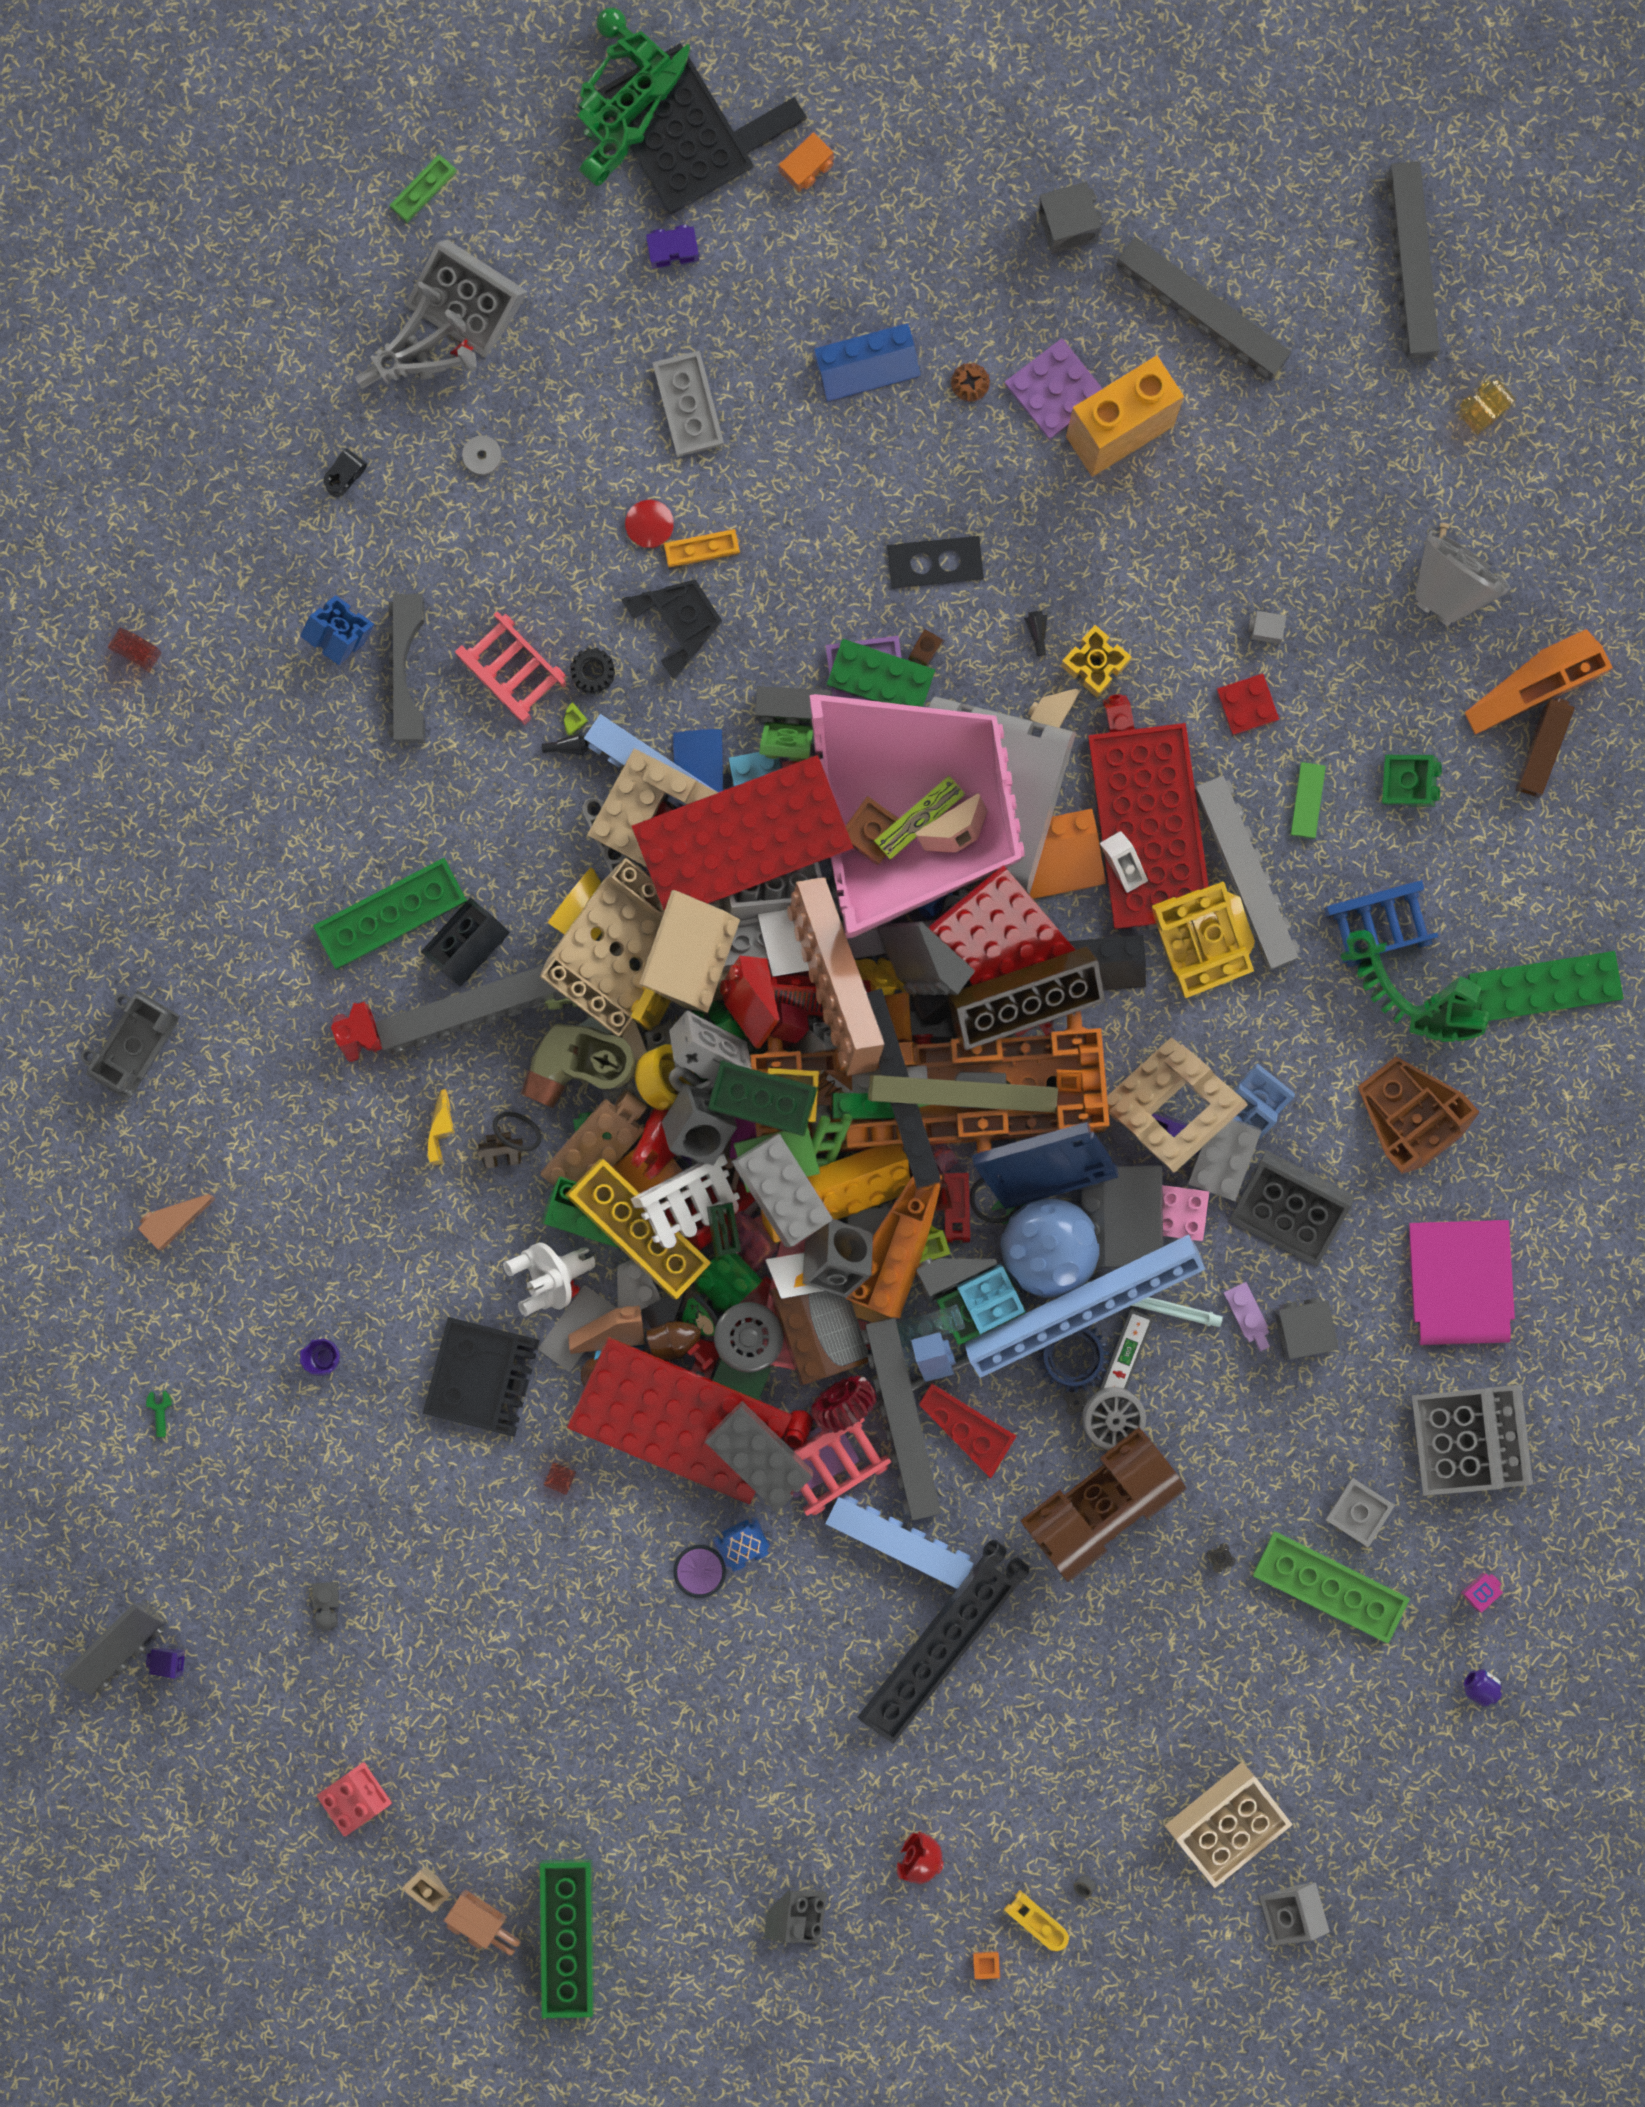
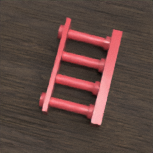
(505, 690)
(811, 1452)

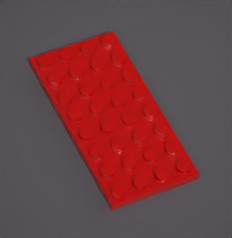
(1150, 797)
(744, 834)
(664, 1415)

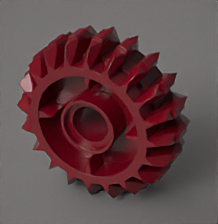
(843, 1404)

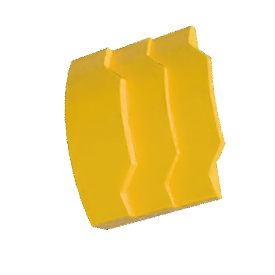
(1205, 938)

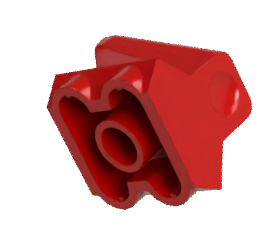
(356, 1032)

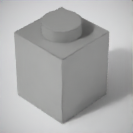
(1267, 627)

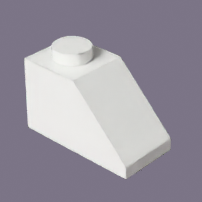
(1124, 861)

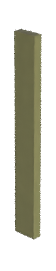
(962, 1093)

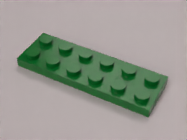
(390, 913)
(1549, 986)

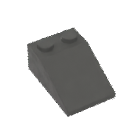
(943, 1275)

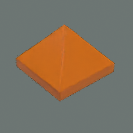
(1069, 1080)

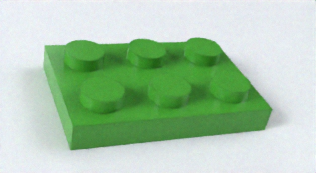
(786, 741)

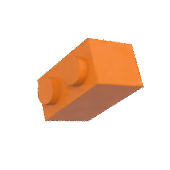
(806, 162)

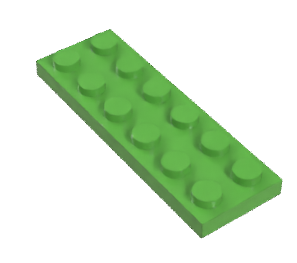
(1331, 1587)

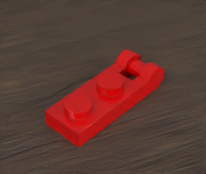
(960, 1212)

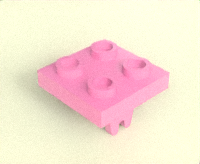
(1184, 1212)

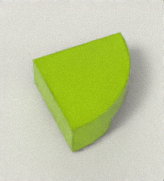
(574, 719)

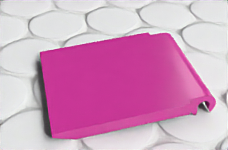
(1462, 1281)

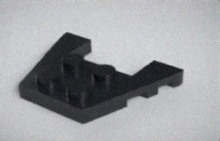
(687, 615)

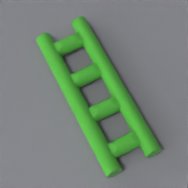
(825, 1126)

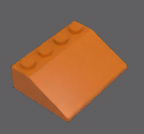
(1069, 856)

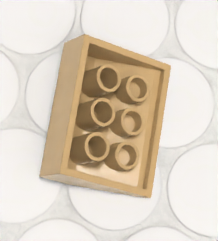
(689, 952)
(1228, 1824)

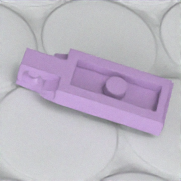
(1248, 1315)

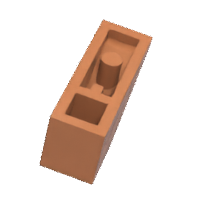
(169, 1222)
(620, 1324)

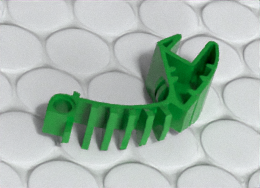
(1442, 1017)

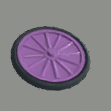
(699, 1571)

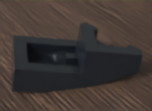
(663, 1310)

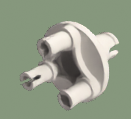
(549, 1274)

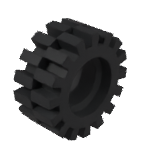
(586, 657)

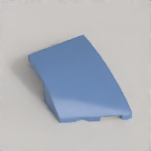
(1264, 1098)

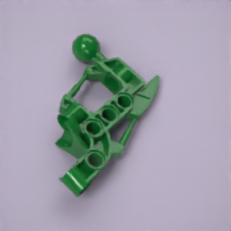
(595, 109)

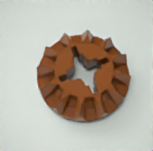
(964, 391)

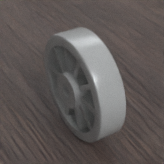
(1113, 1417)

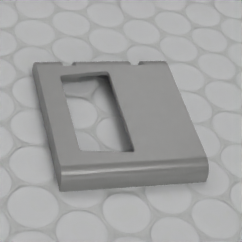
(1036, 774)

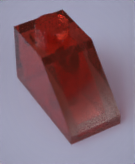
(134, 649)

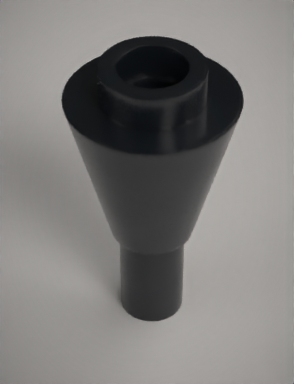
(1037, 624)
(571, 744)

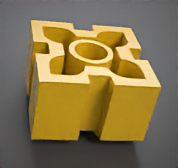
(1096, 646)

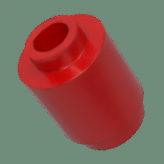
(798, 1429)

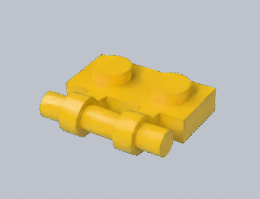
(879, 975)

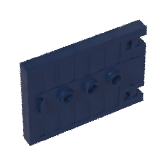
(1045, 1165)

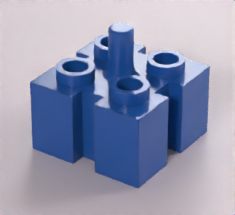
(336, 630)

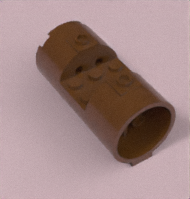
(1128, 1485)

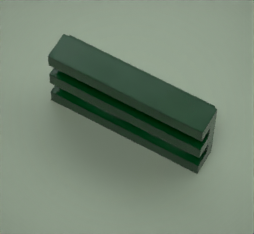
(711, 1210)

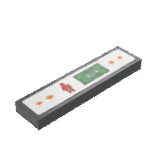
(1126, 1353)

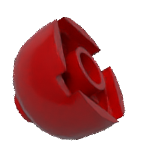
(921, 1860)

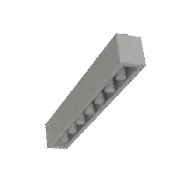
(1246, 872)

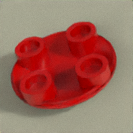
(649, 523)

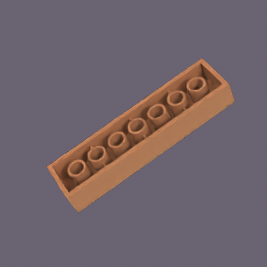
(835, 977)

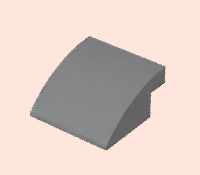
(1472, 1440)

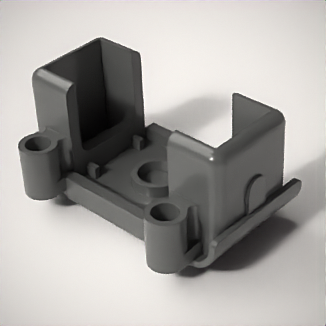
(132, 1044)

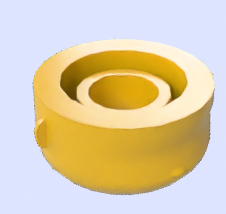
(653, 1077)

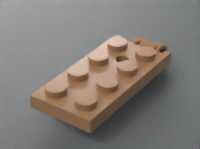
(587, 1142)

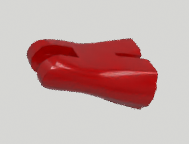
(653, 1146)

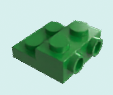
(1411, 780)
(727, 1281)

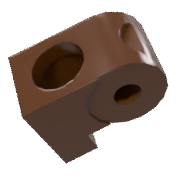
(925, 648)

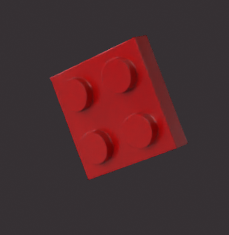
(1247, 704)

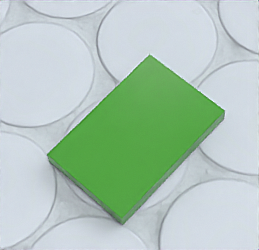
(800, 1147)

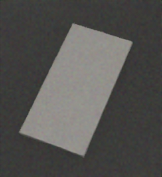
(583, 1309)

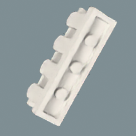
(676, 1202)

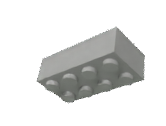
(782, 1190)

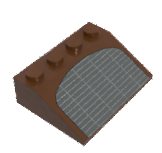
(820, 1334)

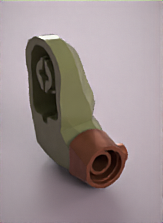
(577, 1054)

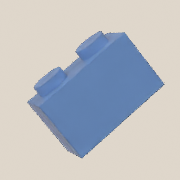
(933, 1356)

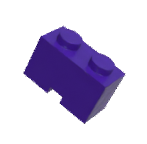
(672, 246)

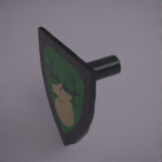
(698, 1313)

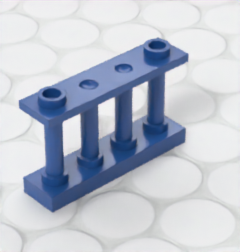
(1387, 900)

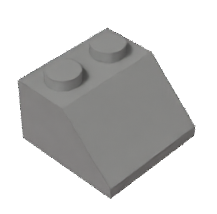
(1294, 1914)

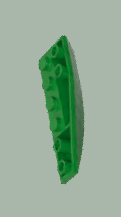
(566, 1216)

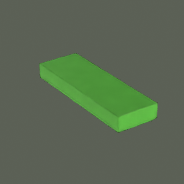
(423, 188)
(1308, 800)

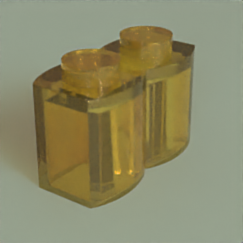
(1486, 406)

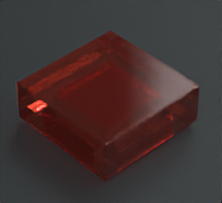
(560, 1478)

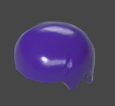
(321, 1365)

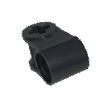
(347, 470)

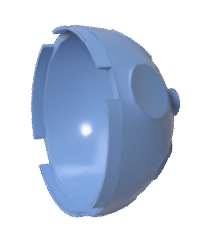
(1049, 1247)

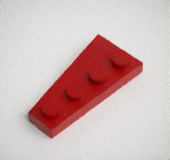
(973, 1432)

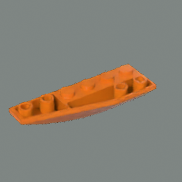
(1542, 678)
(898, 1251)

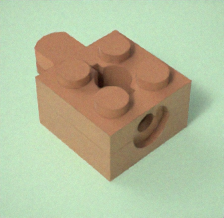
(480, 1923)

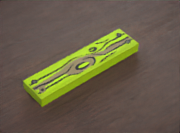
(920, 815)

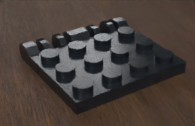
(476, 1374)

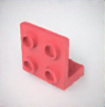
(354, 1799)

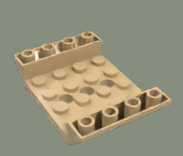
(585, 970)

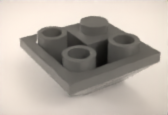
(797, 1917)

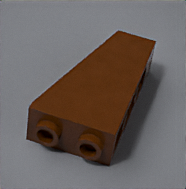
(1545, 747)

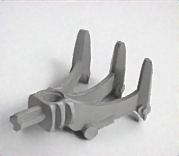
(418, 349)

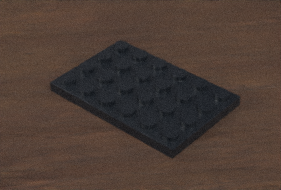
(687, 142)

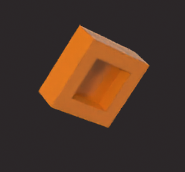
(986, 1965)

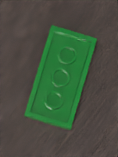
(879, 675)

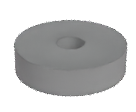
(482, 466)

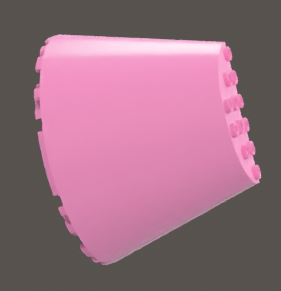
(896, 760)

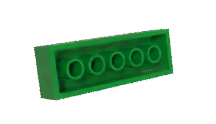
(567, 1938)

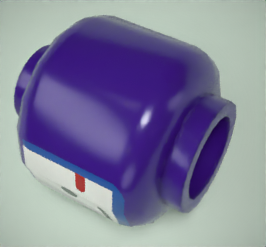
(1482, 1687)

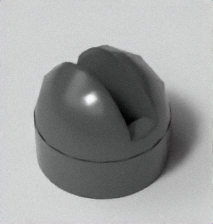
(1081, 1890)

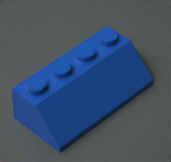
(867, 362)

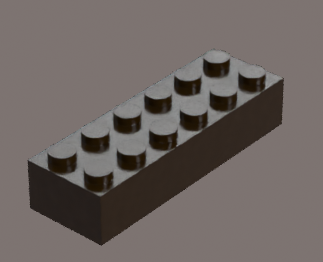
(1026, 998)

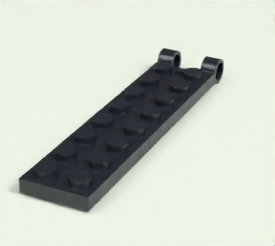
(943, 1643)

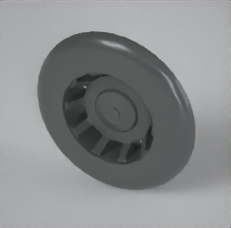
(748, 1337)

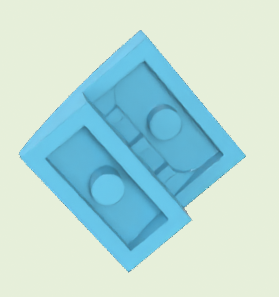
(990, 1298)

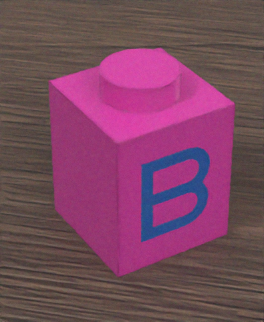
(1482, 1591)

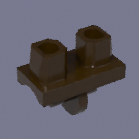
(490, 1150)

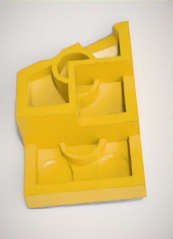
(574, 904)
(440, 1127)

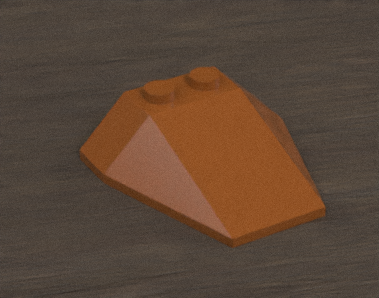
(1414, 1113)

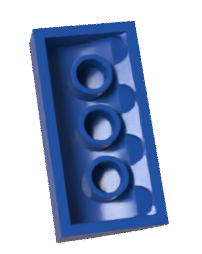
(701, 755)

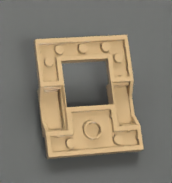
(637, 798)
(1156, 1083)

